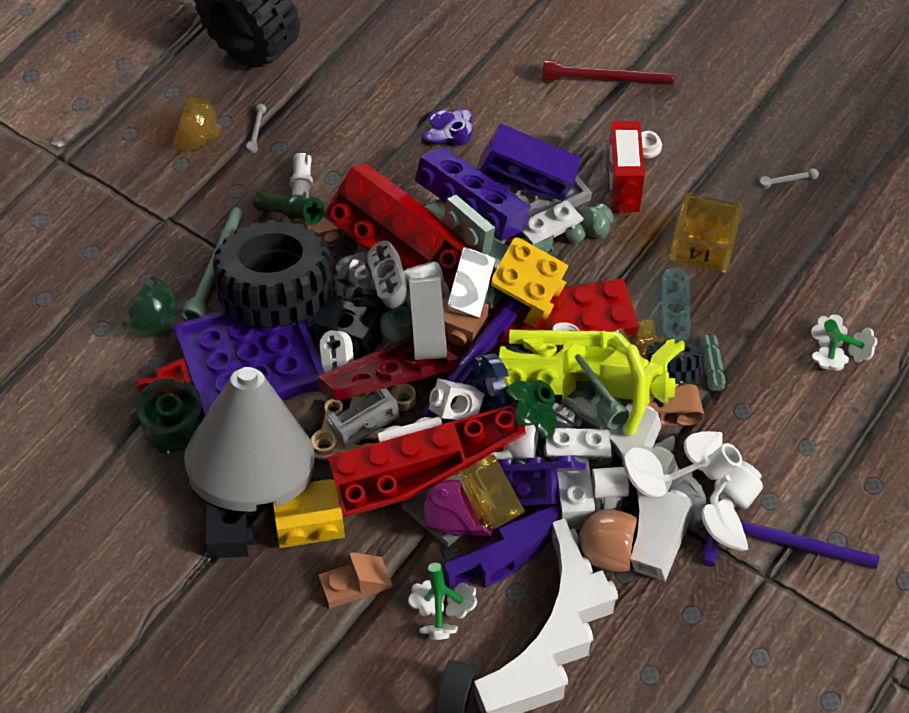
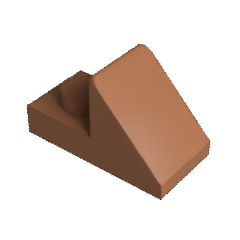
(359, 579)

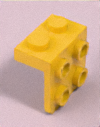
(530, 278)
(310, 516)

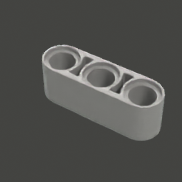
(427, 318)

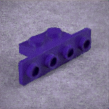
(537, 481)

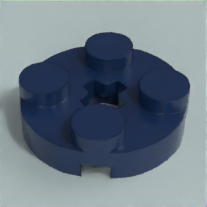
(489, 379)

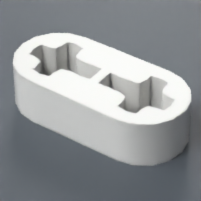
(336, 357)

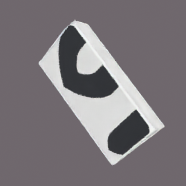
(471, 283)

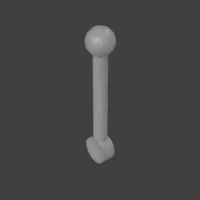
(252, 146)
(765, 182)

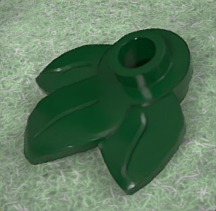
(534, 405)

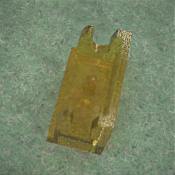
(491, 491)

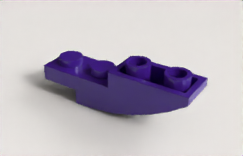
(516, 546)

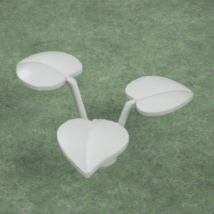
(716, 461)

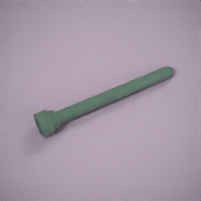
(197, 305)

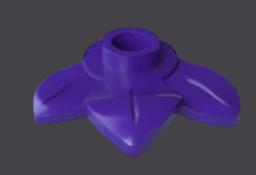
(449, 127)

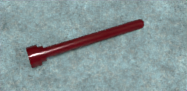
(553, 71)

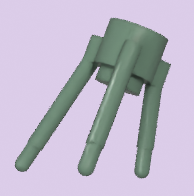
(609, 409)

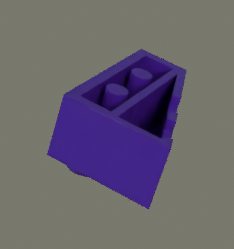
(528, 163)

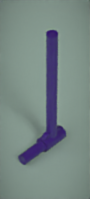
(795, 541)

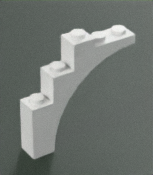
(662, 518)
(538, 673)

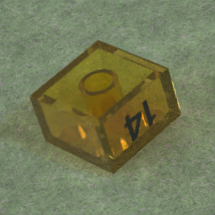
(706, 232)

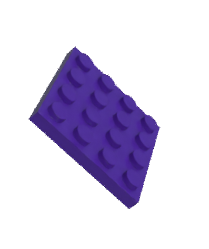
(221, 345)

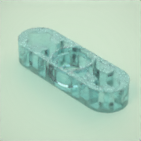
(681, 297)

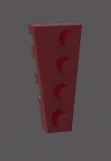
(383, 369)

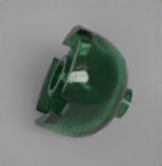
(152, 310)

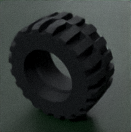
(251, 29)
(273, 273)

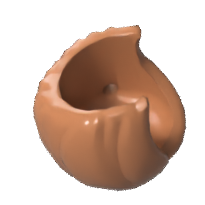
(608, 540)

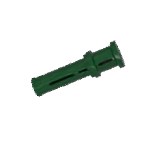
(294, 207)

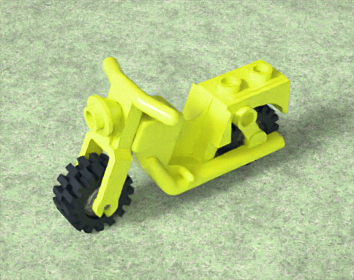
(616, 363)

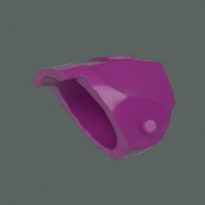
(451, 511)

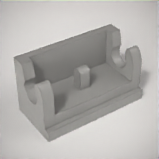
(364, 417)

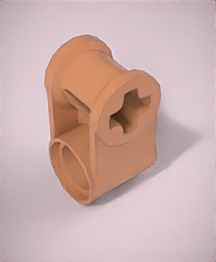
(683, 409)

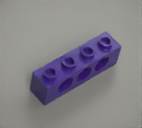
(450, 175)

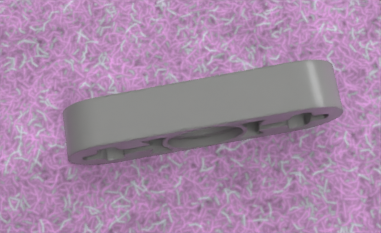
(395, 279)

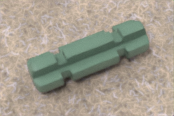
(712, 362)

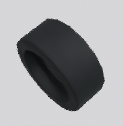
(455, 687)

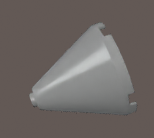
(249, 447)

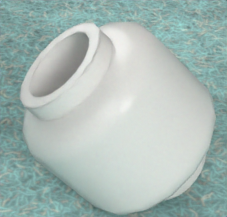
(742, 488)

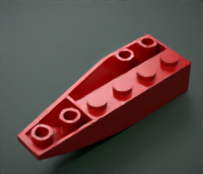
(377, 210)
(416, 461)

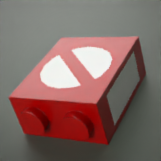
(625, 166)

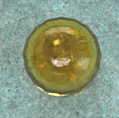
(196, 125)

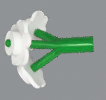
(832, 334)
(429, 599)

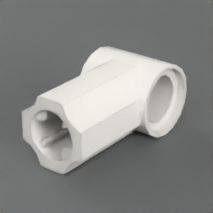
(609, 488)

